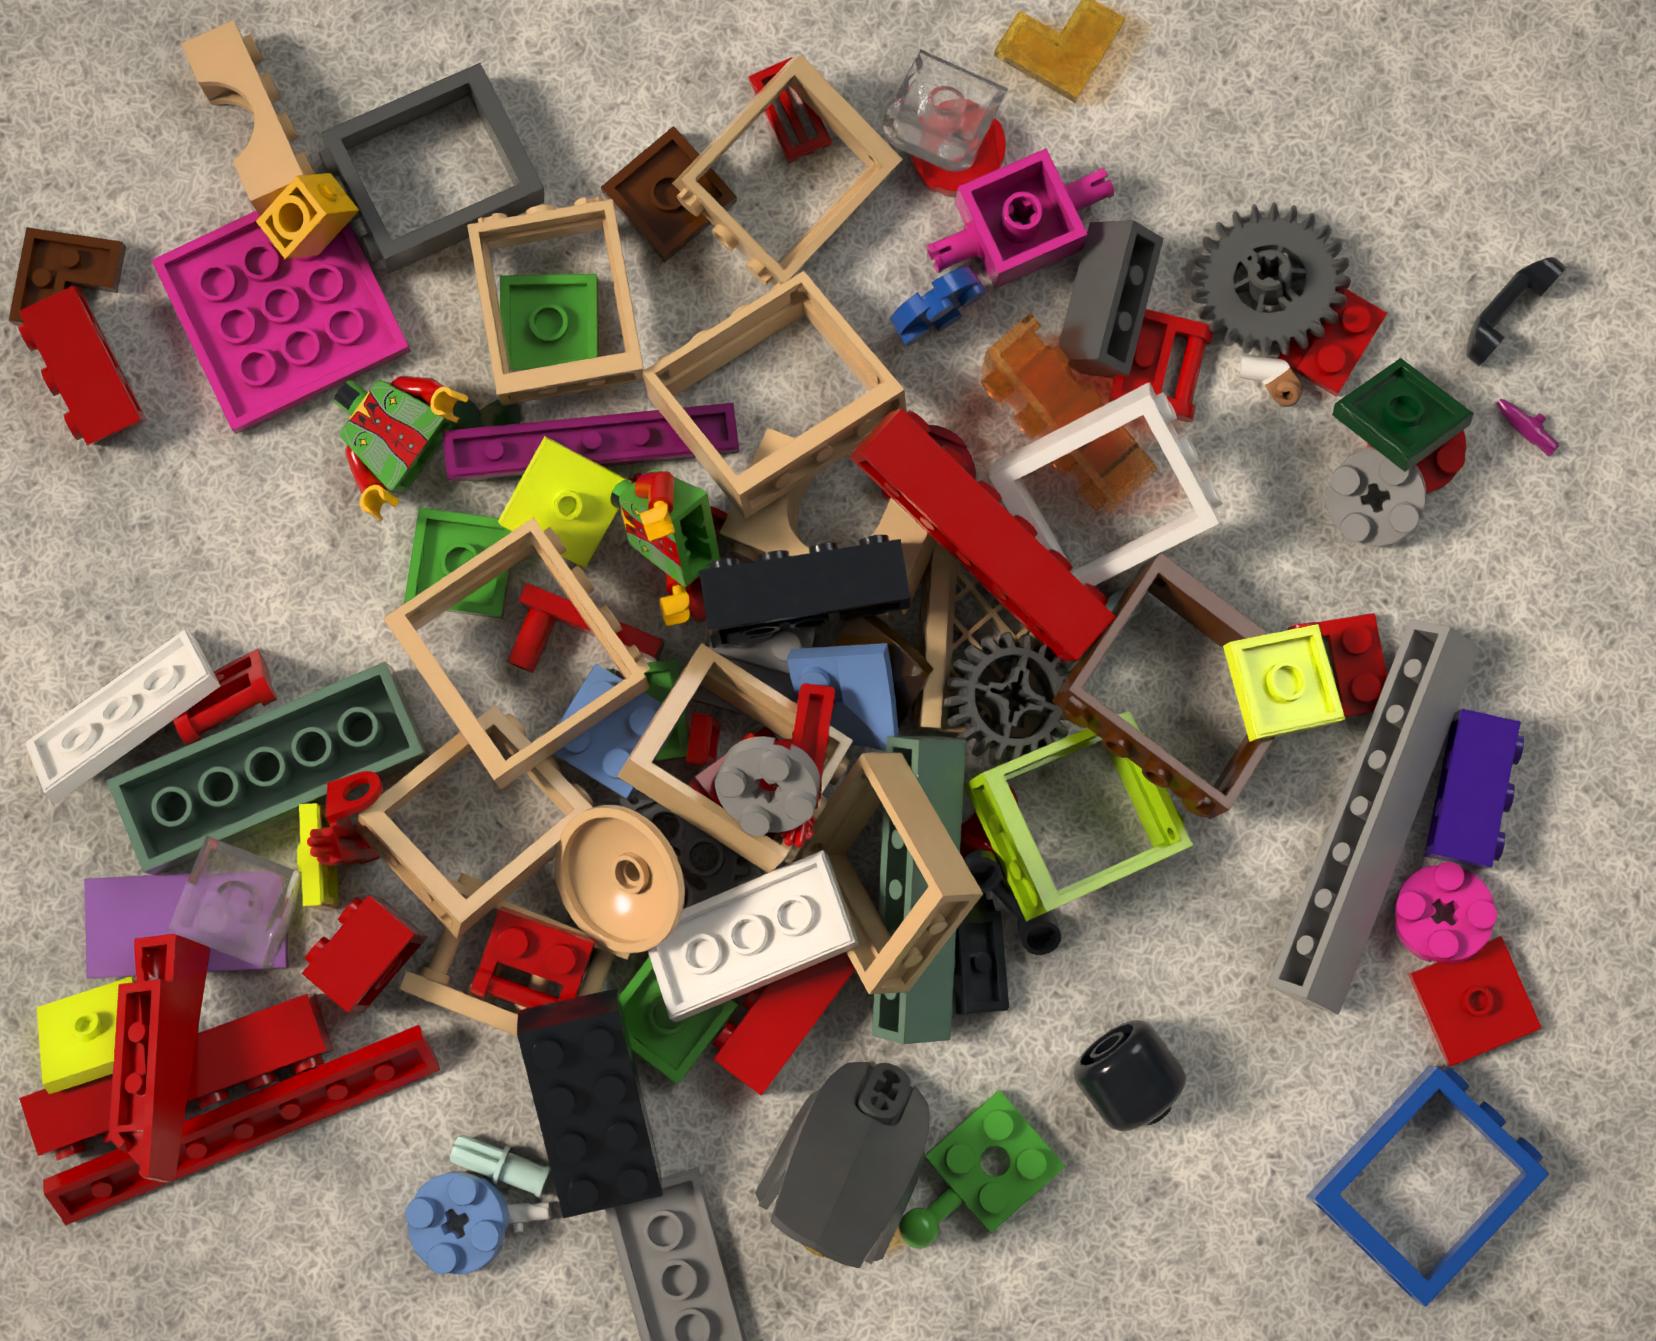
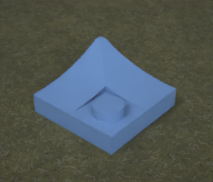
(862, 688)

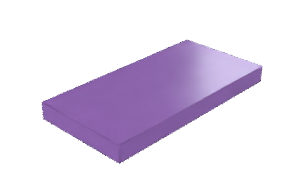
(139, 908)

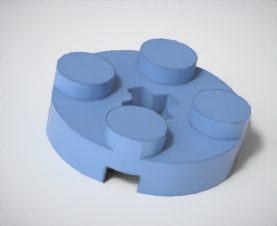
(484, 1232)

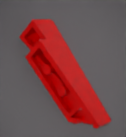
(156, 1051)

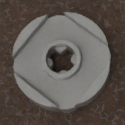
(1358, 519)
(765, 810)

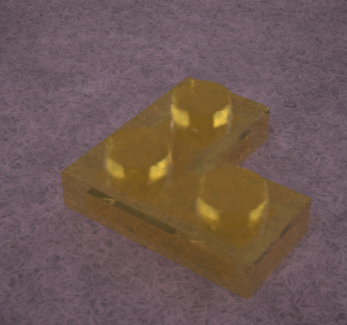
(1065, 59)

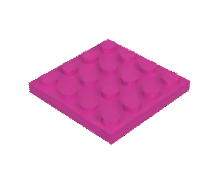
(277, 325)

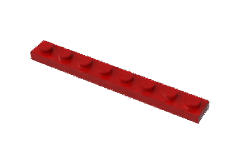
(250, 1122)

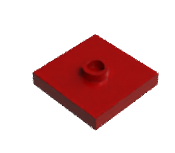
(1475, 1003)

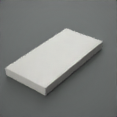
(121, 715)
(753, 936)

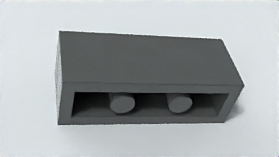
(1110, 297)

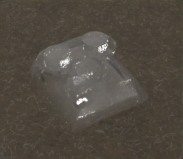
(942, 112)

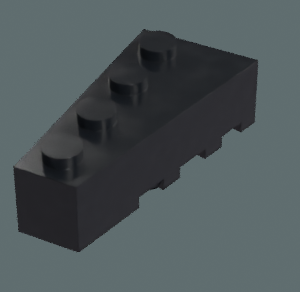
(804, 588)

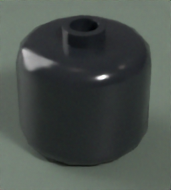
(1130, 1076)

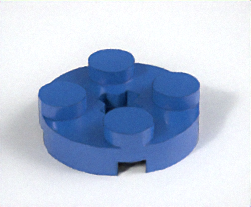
(938, 305)

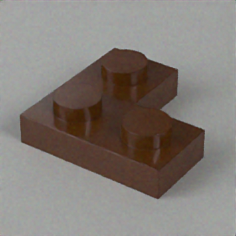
(61, 260)

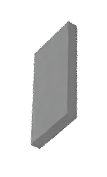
(675, 1265)

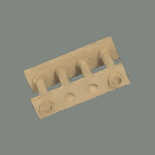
(433, 980)

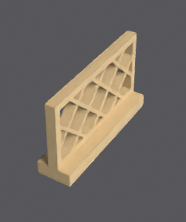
(936, 644)

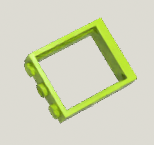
(1016, 846)

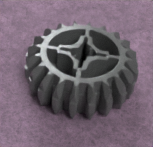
(1016, 679)

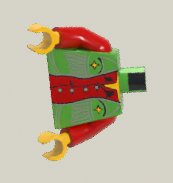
(393, 433)
(672, 529)

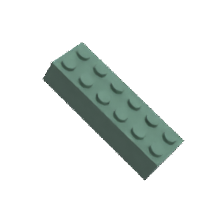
(266, 768)

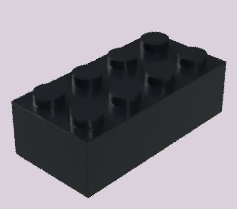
(589, 1103)

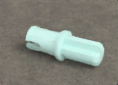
(500, 1164)

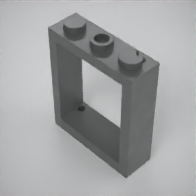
(451, 229)

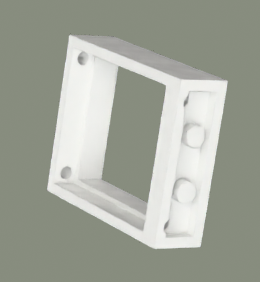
(1180, 452)

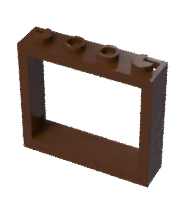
(1218, 622)

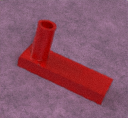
(542, 615)

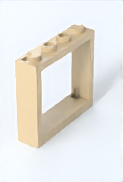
(809, 451)
(471, 577)

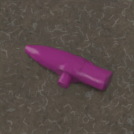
(1528, 426)

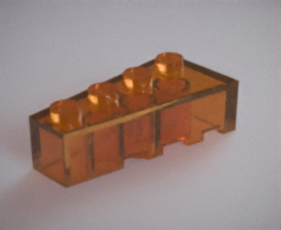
(1045, 396)

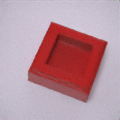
(703, 740)

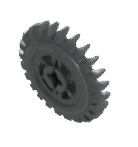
(1271, 239)

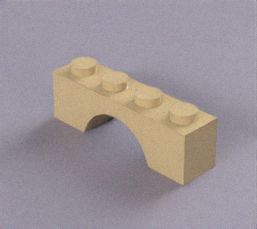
(229, 75)

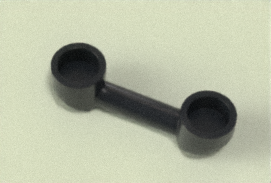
(1536, 276)
(989, 877)

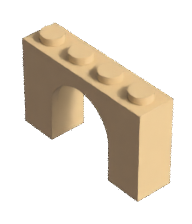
(777, 527)

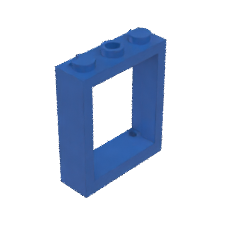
(1486, 1121)

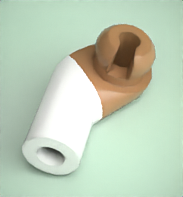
(1275, 375)

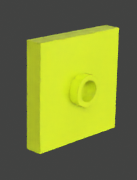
(567, 495)
(1283, 682)
(318, 879)
(78, 1037)

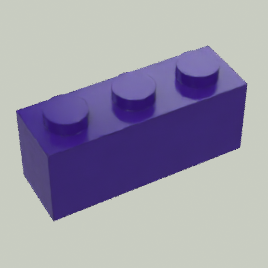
(1474, 789)

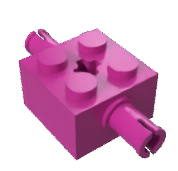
(1033, 192)

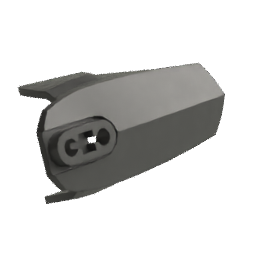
(849, 1163)

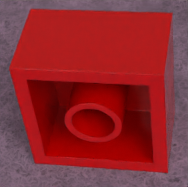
(362, 953)

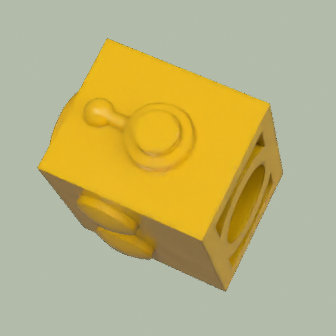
(307, 215)

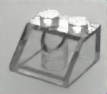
(237, 903)

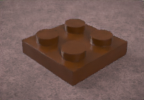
(649, 199)

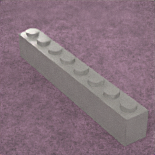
(1374, 816)

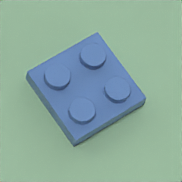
(609, 743)

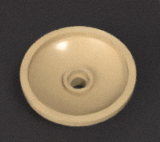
(619, 878)

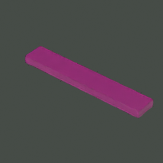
(602, 438)

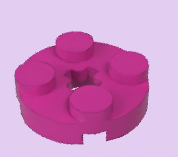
(1449, 886)

